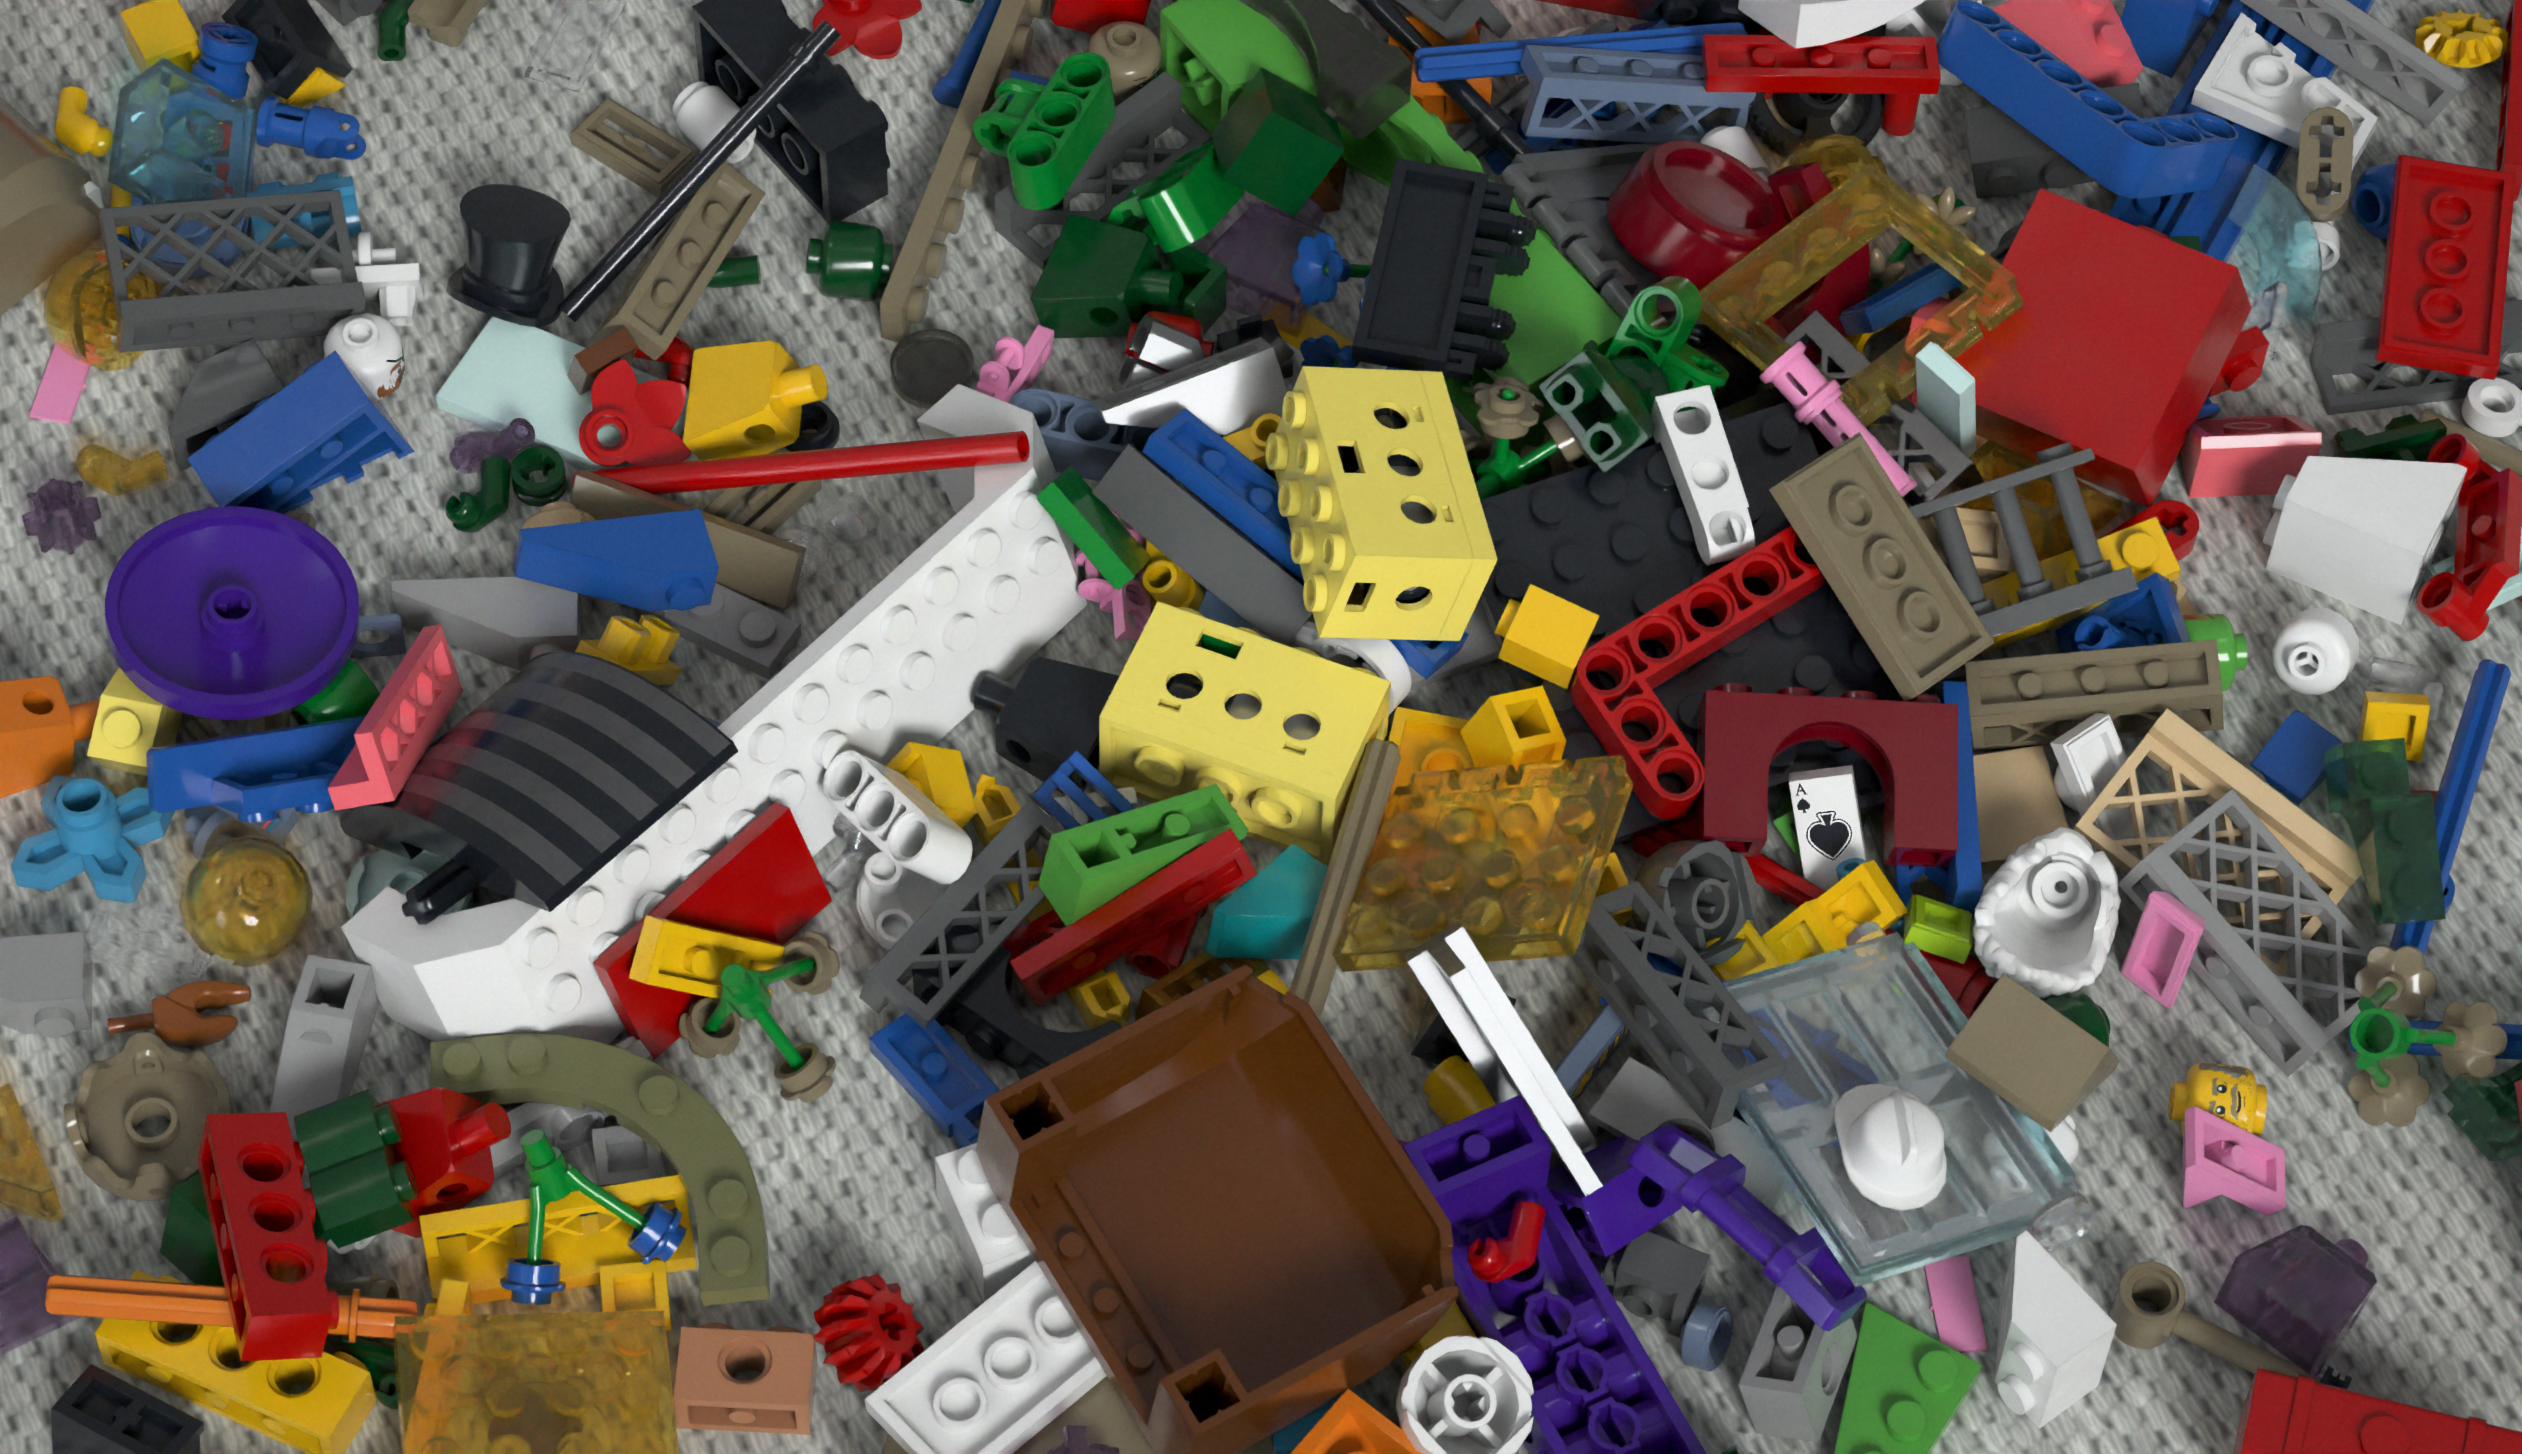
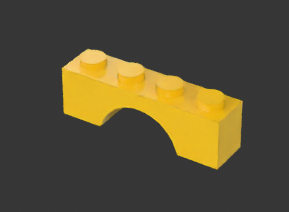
(1524, 729)

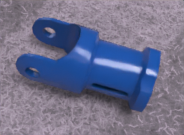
(309, 129)

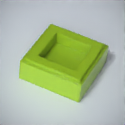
(1938, 928)

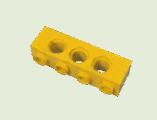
(313, 1421)

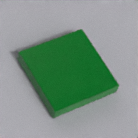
(1093, 528)

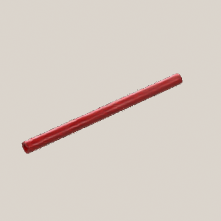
(824, 464)

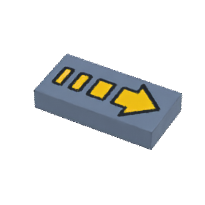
(1591, 1052)

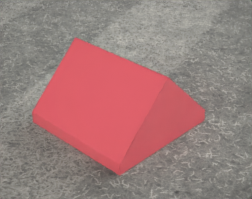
(2246, 454)

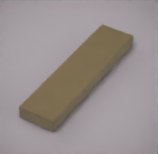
(746, 558)

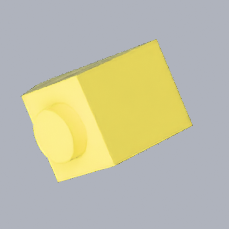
(129, 726)

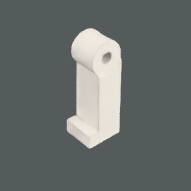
(1704, 473)

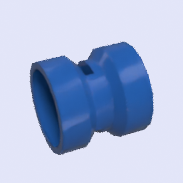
(225, 56)

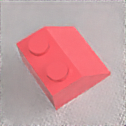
(2081, 35)

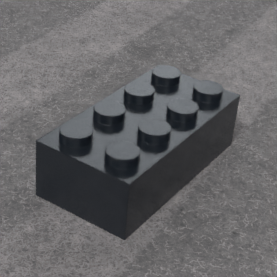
(821, 131)

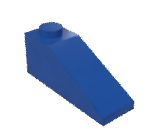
(631, 561)

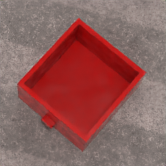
(2108, 346)

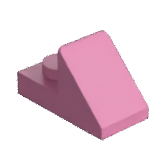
(2231, 1163)

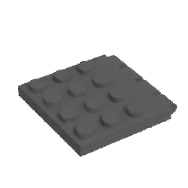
(1570, 203)

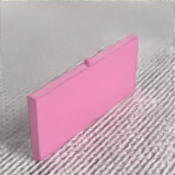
(60, 387)
(1956, 1304)

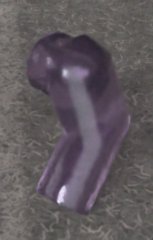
(477, 445)

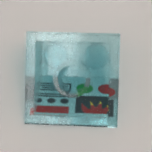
(180, 139)

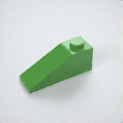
(1116, 853)

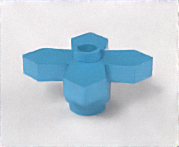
(91, 836)

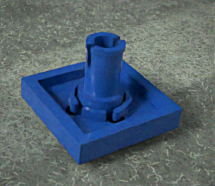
(2147, 613)

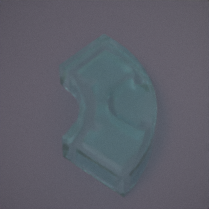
(2283, 239)

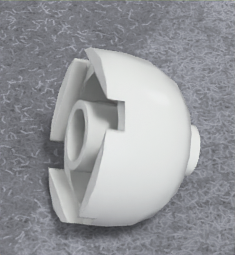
(1465, 1398)

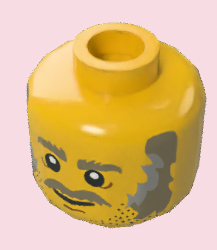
(2222, 1091)

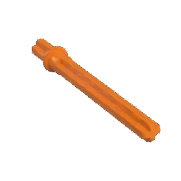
(201, 1304)

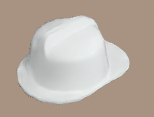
(1891, 1146)

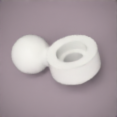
(2493, 407)

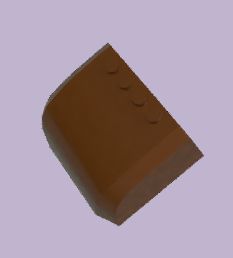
(1221, 1214)

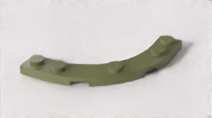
(650, 1105)

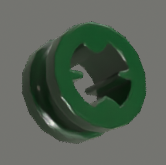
(534, 460)

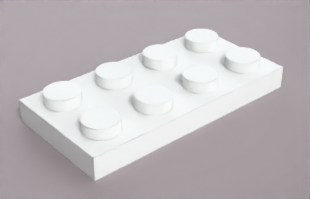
(990, 1376)

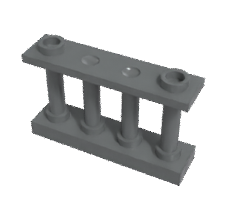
(2037, 597)

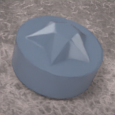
(1706, 1336)

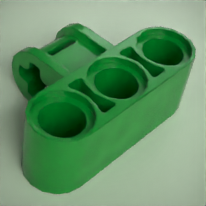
(1049, 127)
(1180, 202)
(1666, 340)

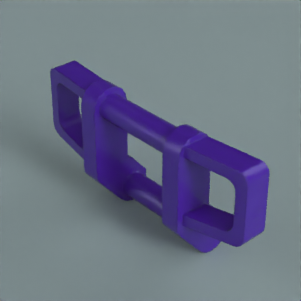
(1720, 1196)

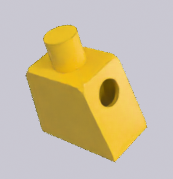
(747, 399)

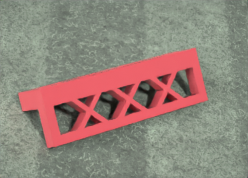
(399, 724)

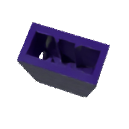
(1619, 1209)

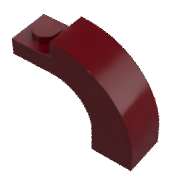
(1844, 286)

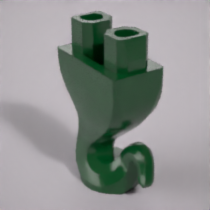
(1607, 402)

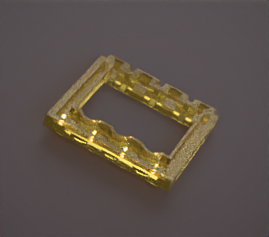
(1824, 238)

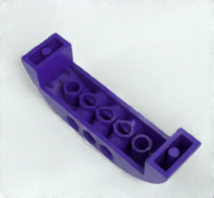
(1557, 1316)

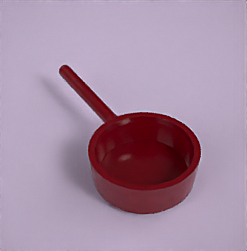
(1694, 213)

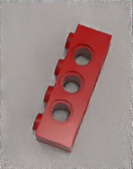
(266, 1237)

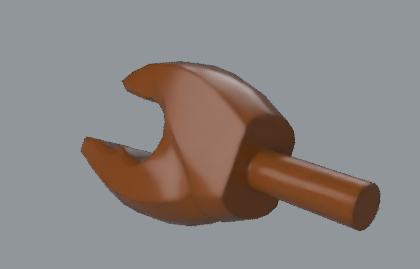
(178, 1014)

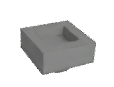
(623, 1157)

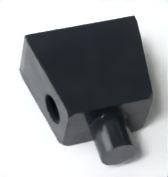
(1047, 715)

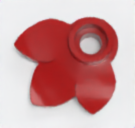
(867, 25)
(640, 414)

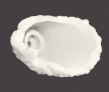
(2043, 934)

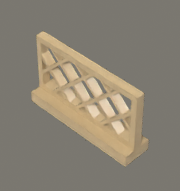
(2209, 776)

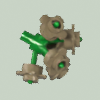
(1505, 415)

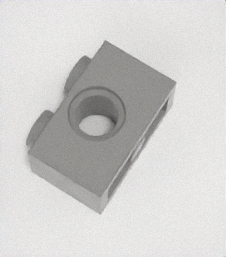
(1794, 1371)

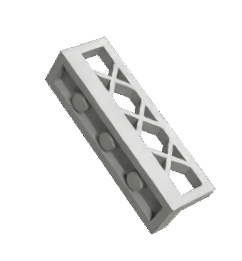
(2367, 52)

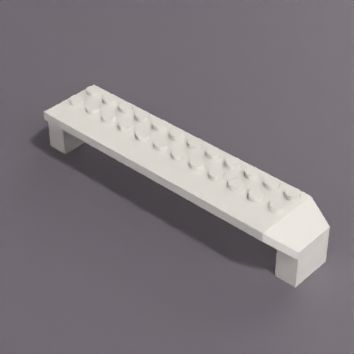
(879, 677)

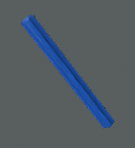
(1504, 57)
(2460, 780)

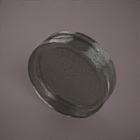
(930, 365)

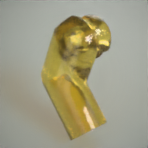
(117, 474)

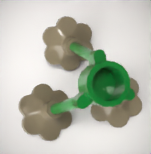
(2396, 992)

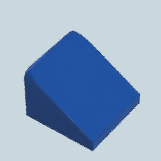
(2294, 756)

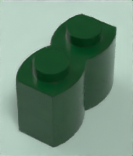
(356, 1168)

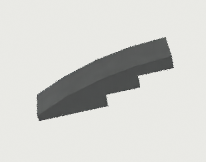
(1204, 544)

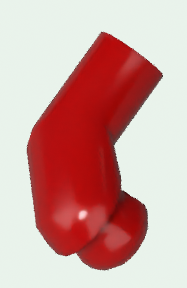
(1513, 1253)

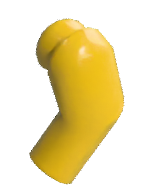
(76, 128)

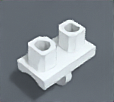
(382, 280)

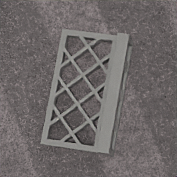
(2230, 956)

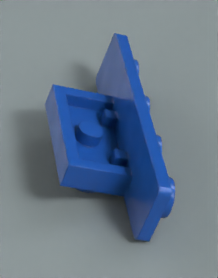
(253, 770)

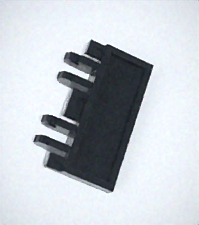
(1436, 273)

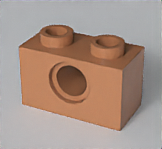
(771, 1403)

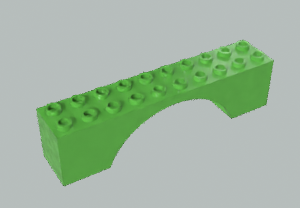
(1217, 52)

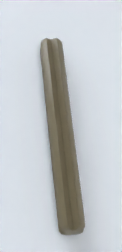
(1345, 871)

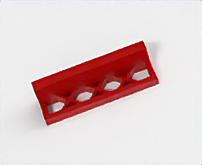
(1125, 921)

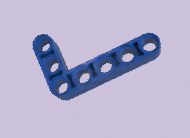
(2077, 117)

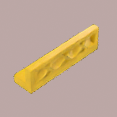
(492, 1240)

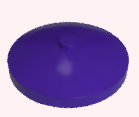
(232, 613)

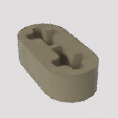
(2338, 164)

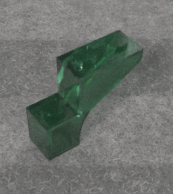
(2389, 829)

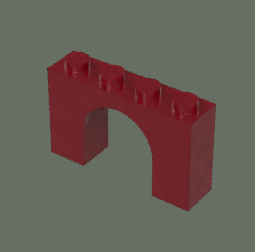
(1904, 742)

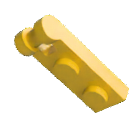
(694, 956)

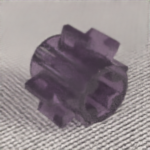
(61, 516)

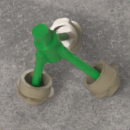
(715, 1023)

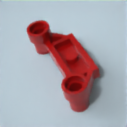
(2485, 542)

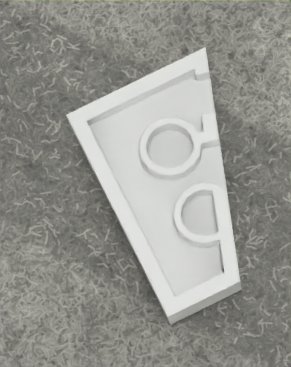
(2272, 94)

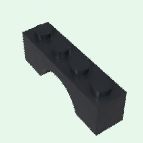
(989, 1017)

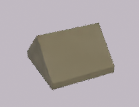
(2031, 1054)

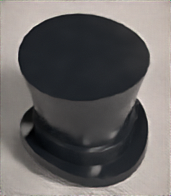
(511, 254)

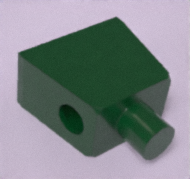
(1101, 281)

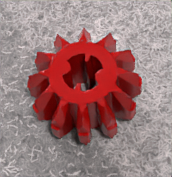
(867, 1331)

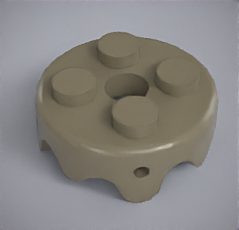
(124, 1091)

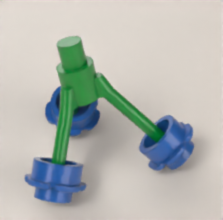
(551, 1178)

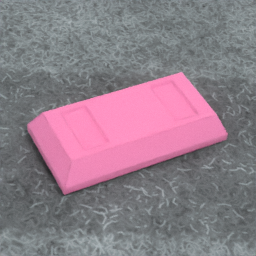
(2162, 947)

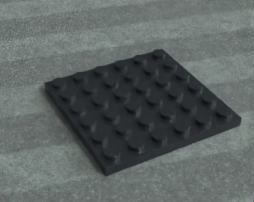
(1627, 545)

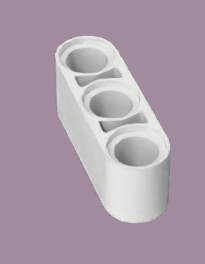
(897, 817)

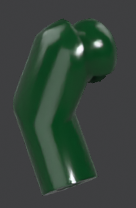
(392, 30)

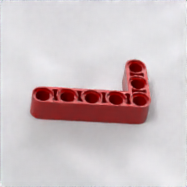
(1686, 645)

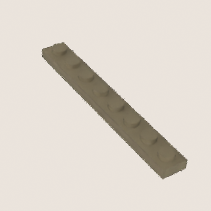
(955, 171)

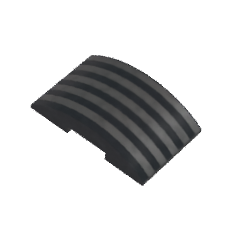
(549, 778)

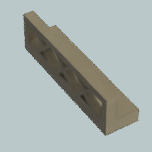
(681, 262)
(2075, 685)

